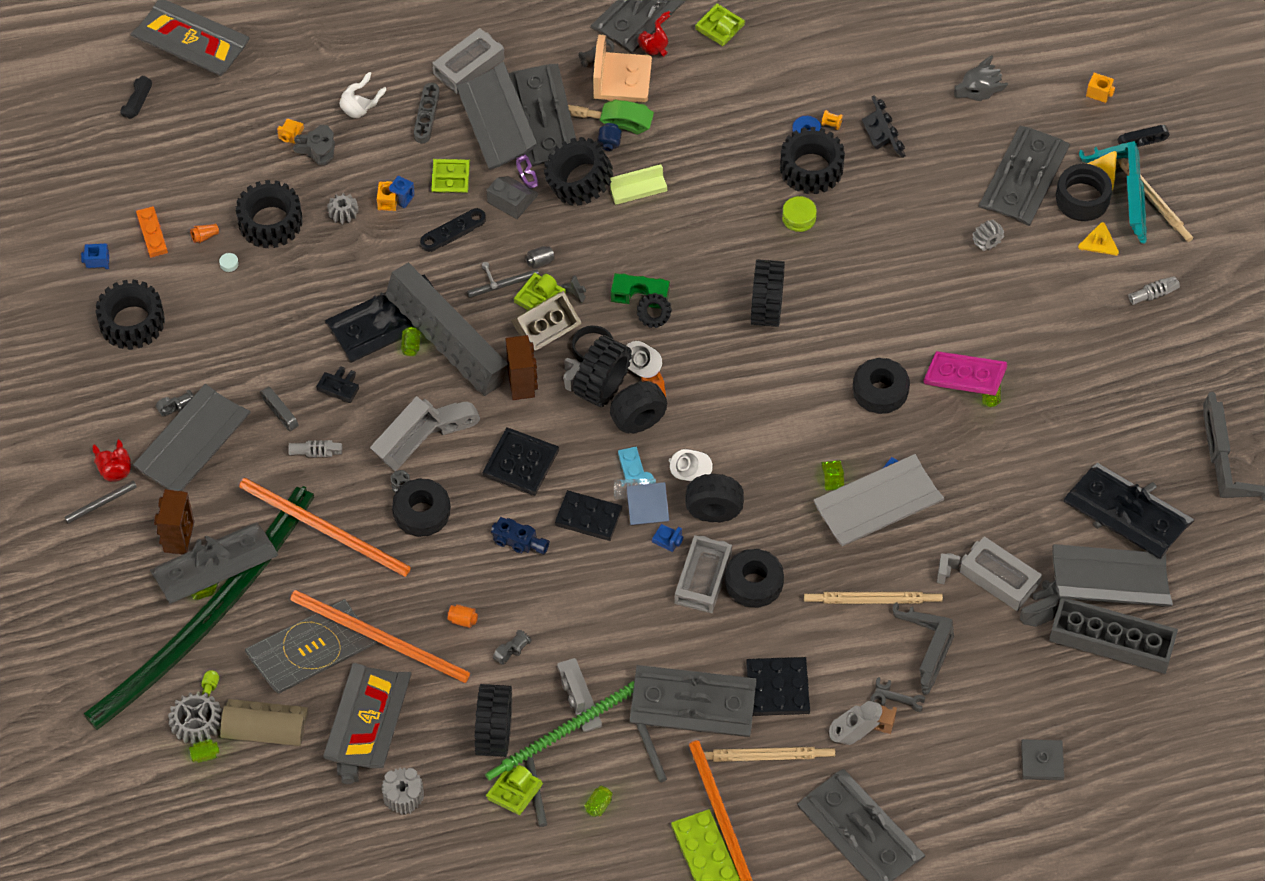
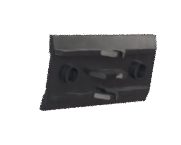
(369, 326)
(1128, 510)

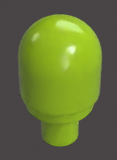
(210, 682)

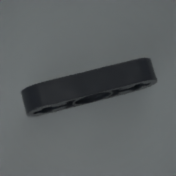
(1145, 136)

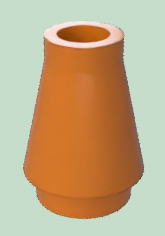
(203, 232)

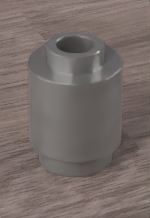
(539, 257)

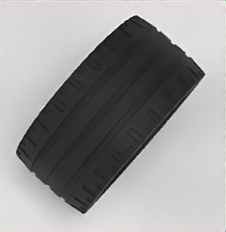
(1079, 209)

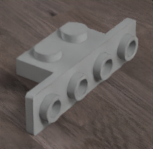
(578, 692)

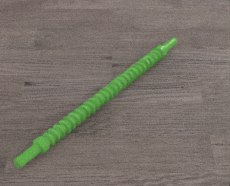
(507, 764)

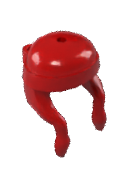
(657, 42)
(113, 465)

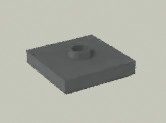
(1042, 759)

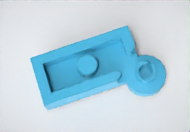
(632, 464)

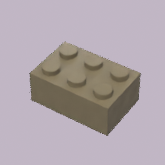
(547, 320)

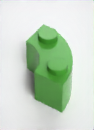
(627, 115)

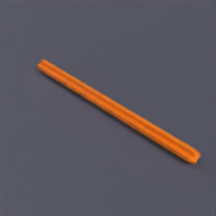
(325, 527)
(380, 636)
(720, 811)

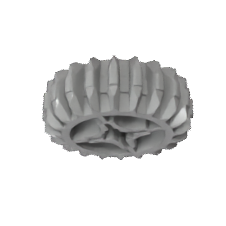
(196, 707)

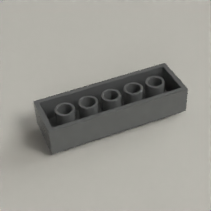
(1113, 635)

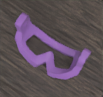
(529, 184)

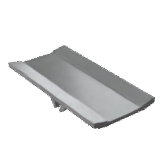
(878, 500)

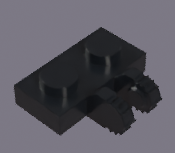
(337, 387)

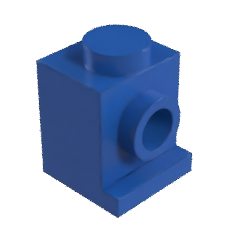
(96, 255)

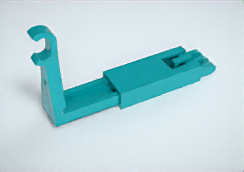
(1135, 186)

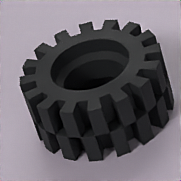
(665, 310)

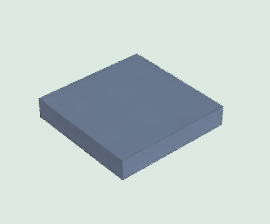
(647, 503)

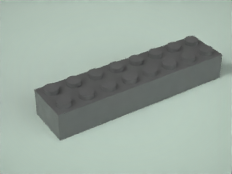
(446, 329)

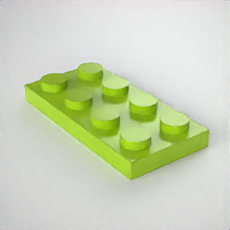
(704, 848)

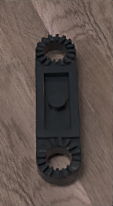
(453, 229)

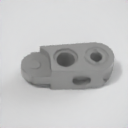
(457, 417)
(855, 723)

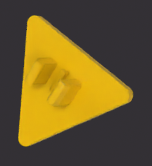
(1108, 164)
(1099, 241)

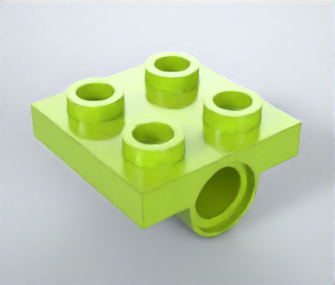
(720, 24)
(537, 290)
(514, 789)

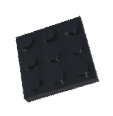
(520, 461)
(779, 686)

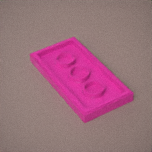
(965, 373)

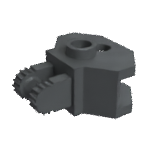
(317, 144)

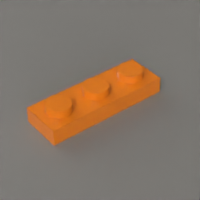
(151, 232)

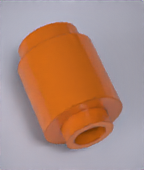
(462, 615)

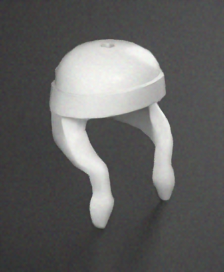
(355, 105)

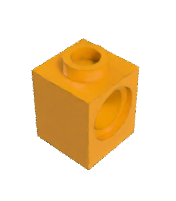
(1100, 88)
(386, 199)

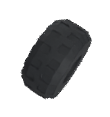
(877, 399)
(638, 407)
(418, 492)
(714, 498)
(754, 593)

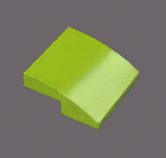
(450, 175)

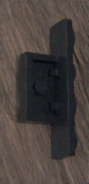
(880, 128)

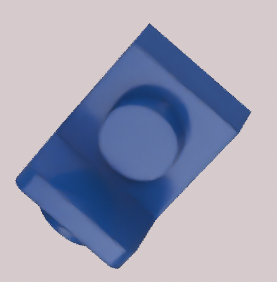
(403, 189)
(668, 537)

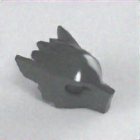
(983, 79)

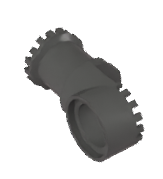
(589, 56)
(173, 404)
(514, 647)

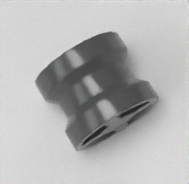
(397, 478)

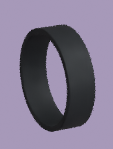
(587, 330)

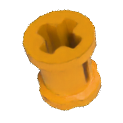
(831, 120)

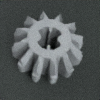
(342, 208)
(988, 235)

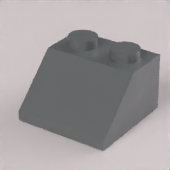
(510, 196)

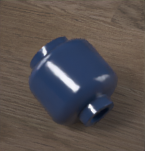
(609, 136)

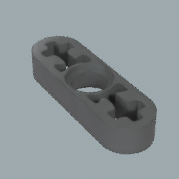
(279, 408)

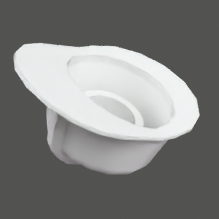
(644, 360)
(690, 464)

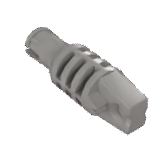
(1154, 290)
(316, 448)

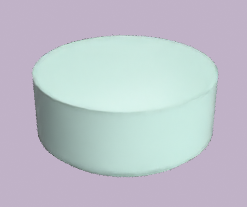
(228, 262)

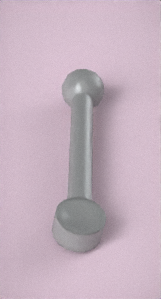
(485, 265)

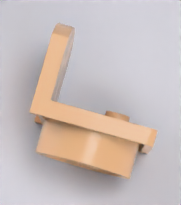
(620, 75)

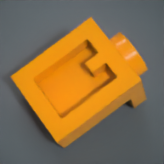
(290, 130)

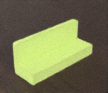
(637, 184)

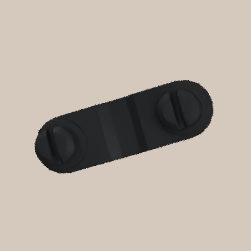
(136, 100)

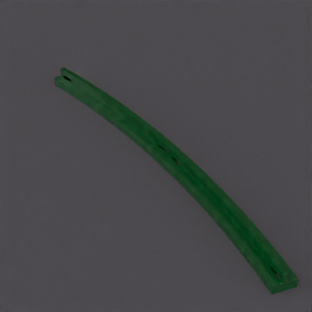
(195, 630)

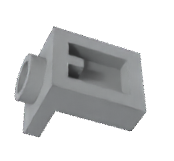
(571, 368)
(947, 562)

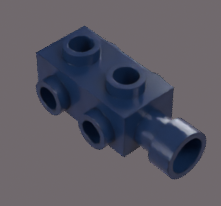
(518, 536)

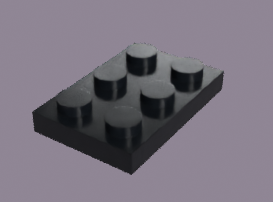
(588, 515)

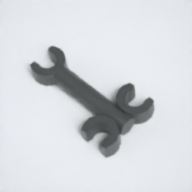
(883, 692)

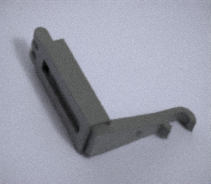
(938, 647)

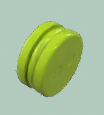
(799, 214)

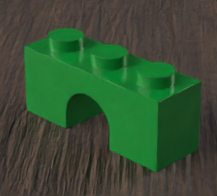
(626, 286)

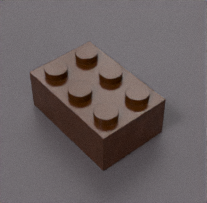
(521, 367)
(174, 521)

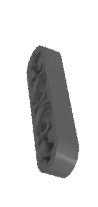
(426, 113)

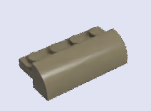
(263, 722)

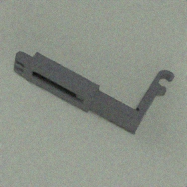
(1220, 449)

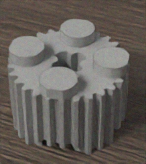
(404, 781)

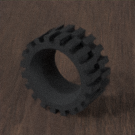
(812, 143)
(569, 158)
(263, 197)
(767, 293)
(130, 296)
(602, 371)
(493, 720)

